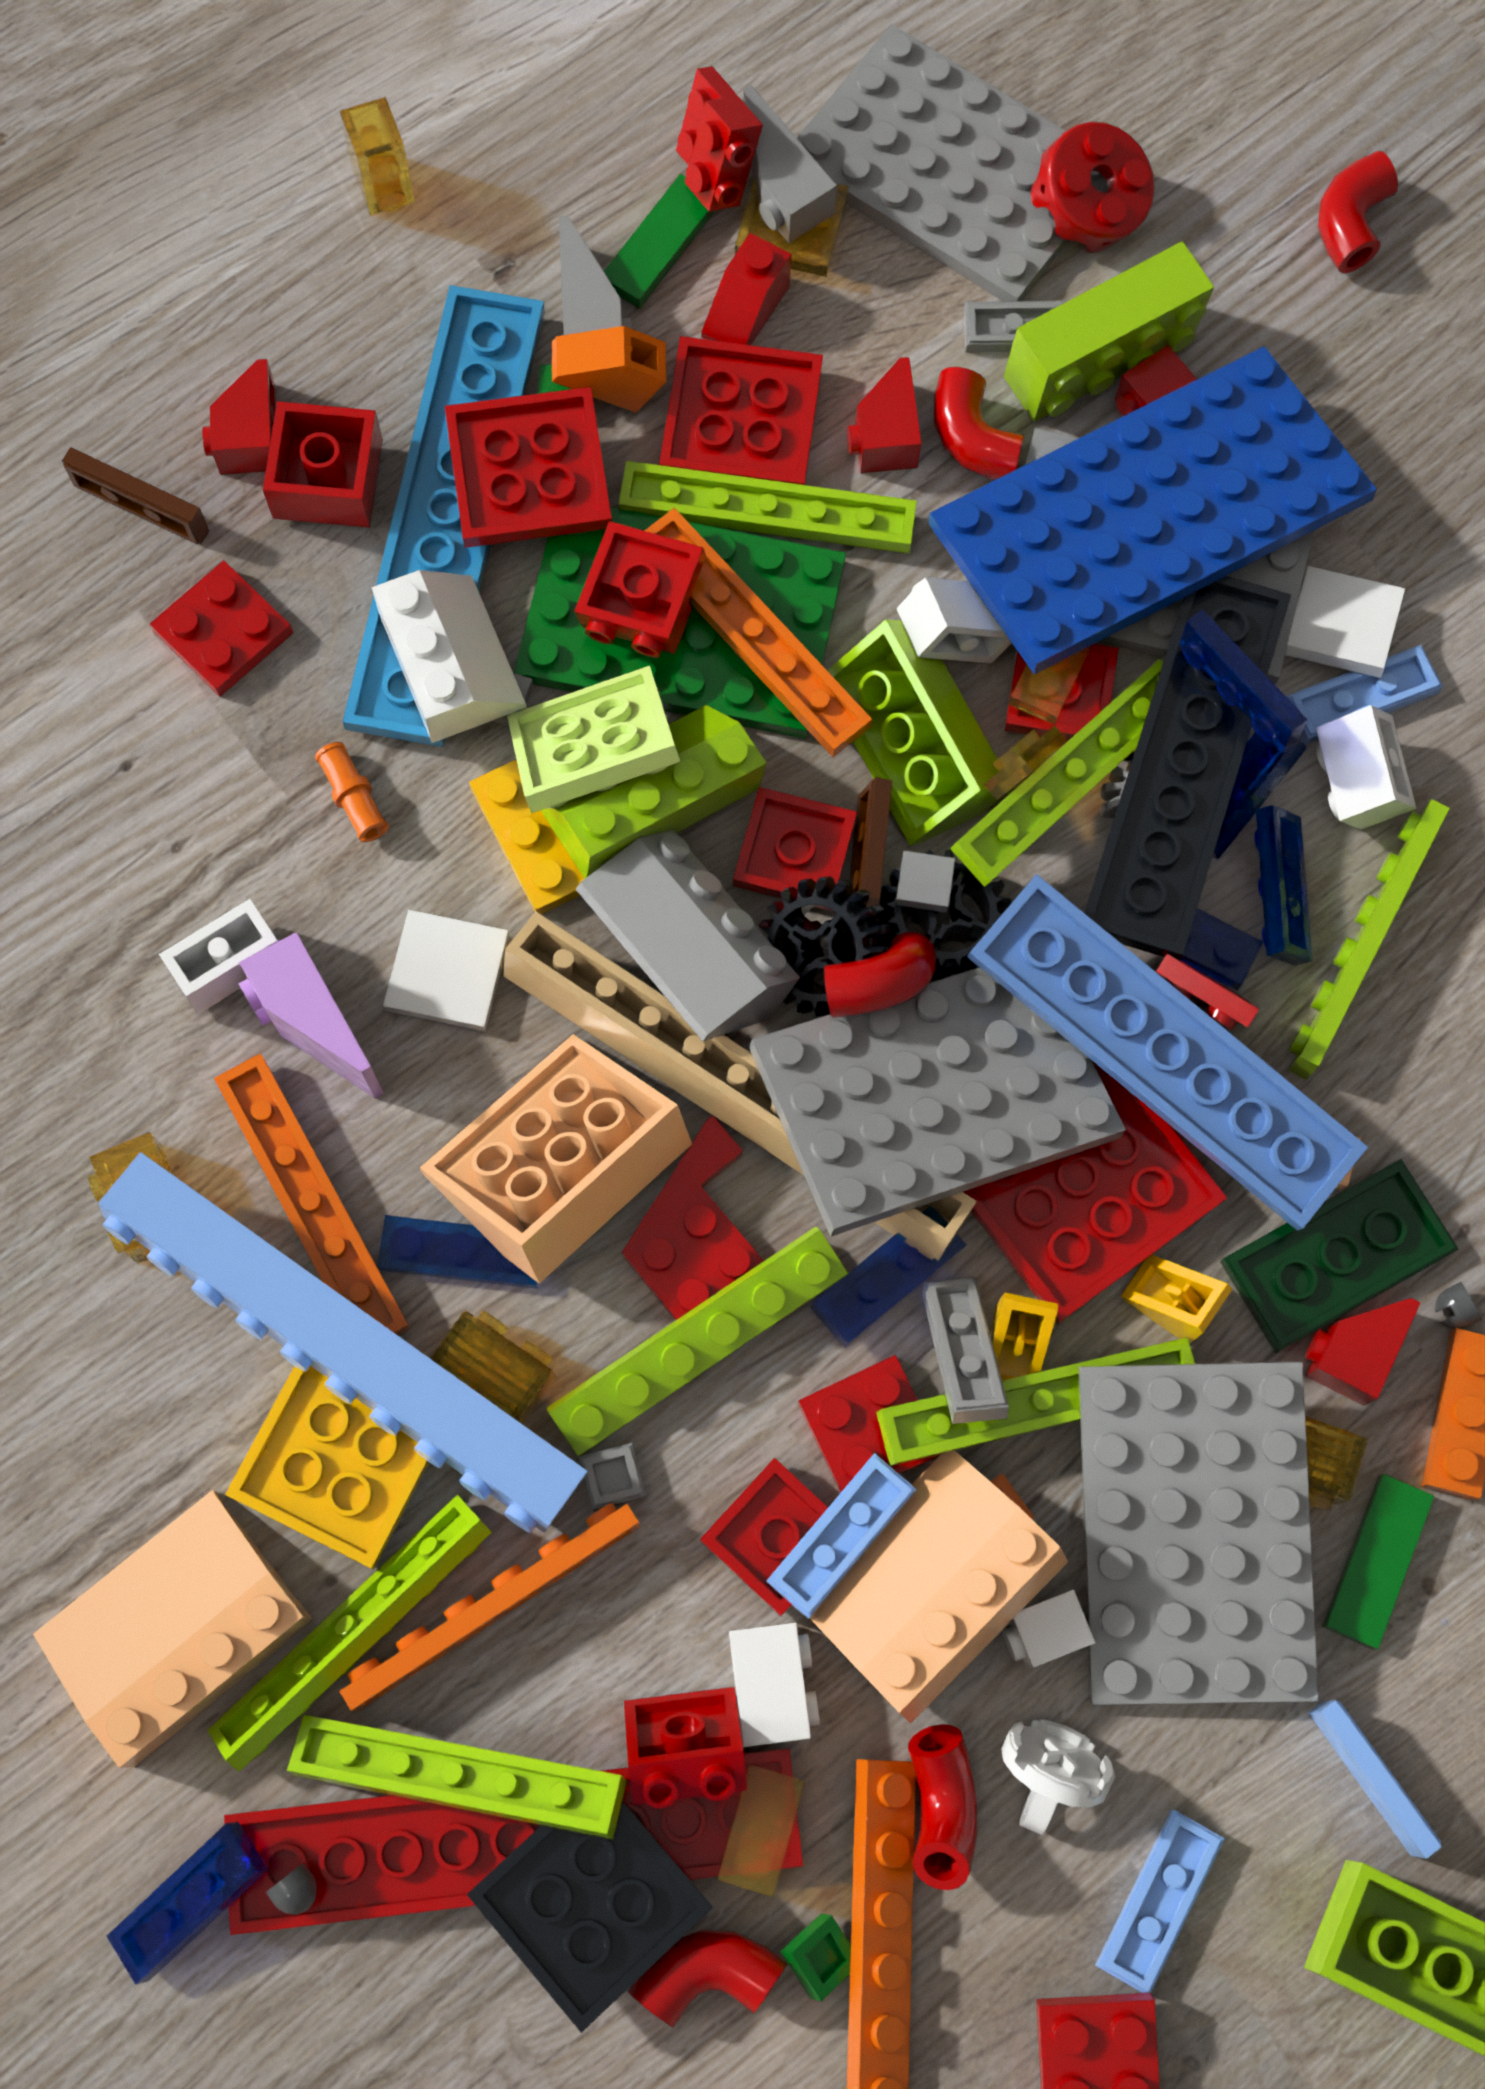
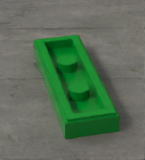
(657, 243)
(1378, 1561)

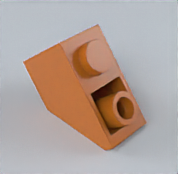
(614, 361)

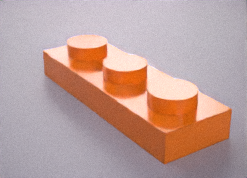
(1458, 1432)

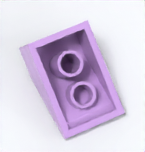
(291, 994)

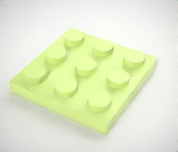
(591, 739)

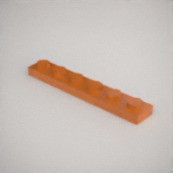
(769, 646)
(306, 1191)
(470, 1617)
(881, 1925)

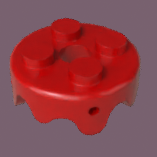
(1075, 204)

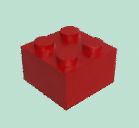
(323, 464)

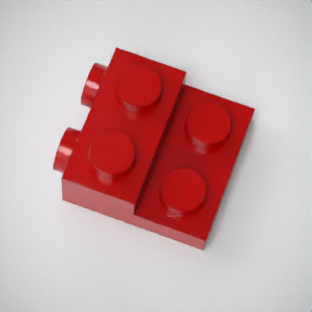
(717, 141)
(639, 589)
(684, 1747)

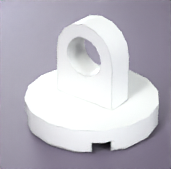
(1056, 1768)

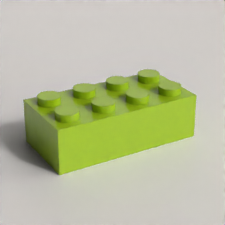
(1107, 332)
(1404, 1953)

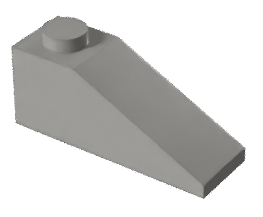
(789, 182)
(587, 294)

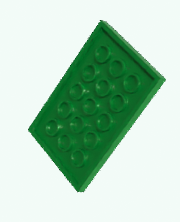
(789, 578)

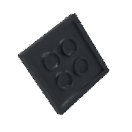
(590, 1910)

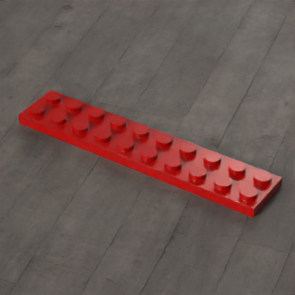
(425, 1856)

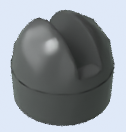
(1461, 1305)
(295, 1891)

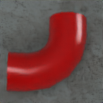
(1344, 208)
(964, 430)
(882, 979)
(947, 1806)
(705, 1963)

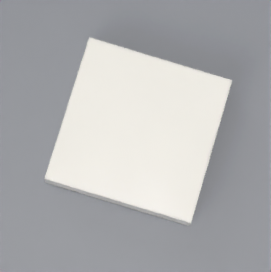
(1344, 621)
(446, 970)

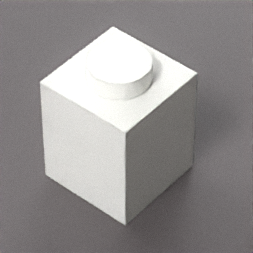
(1048, 1630)

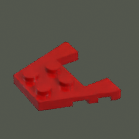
(685, 1241)

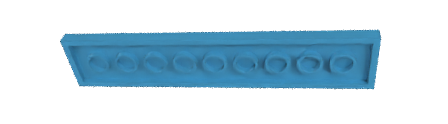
(478, 355)

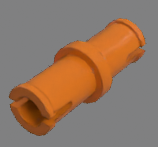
(351, 792)

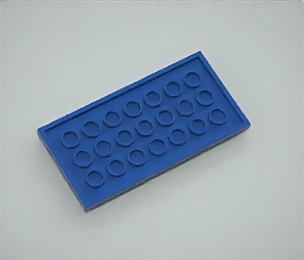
(1150, 508)

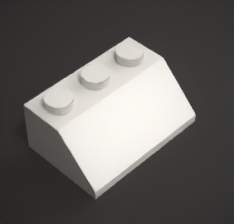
(447, 651)

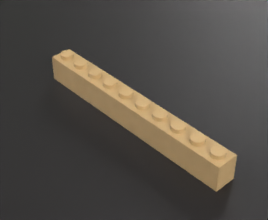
(657, 1038)

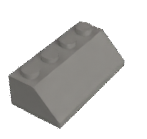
(689, 935)

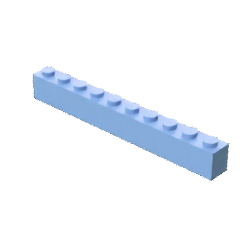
(341, 1343)

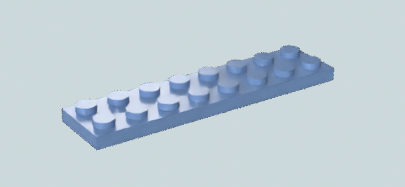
(1168, 1052)

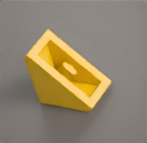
(1176, 1297)
(1021, 1334)

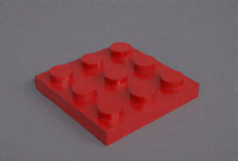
(741, 410)
(528, 467)

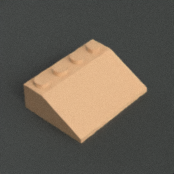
(558, 1156)
(937, 1584)
(170, 1631)

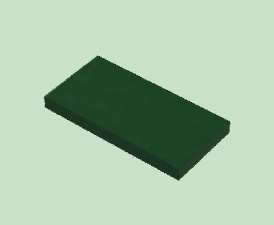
(1341, 1258)

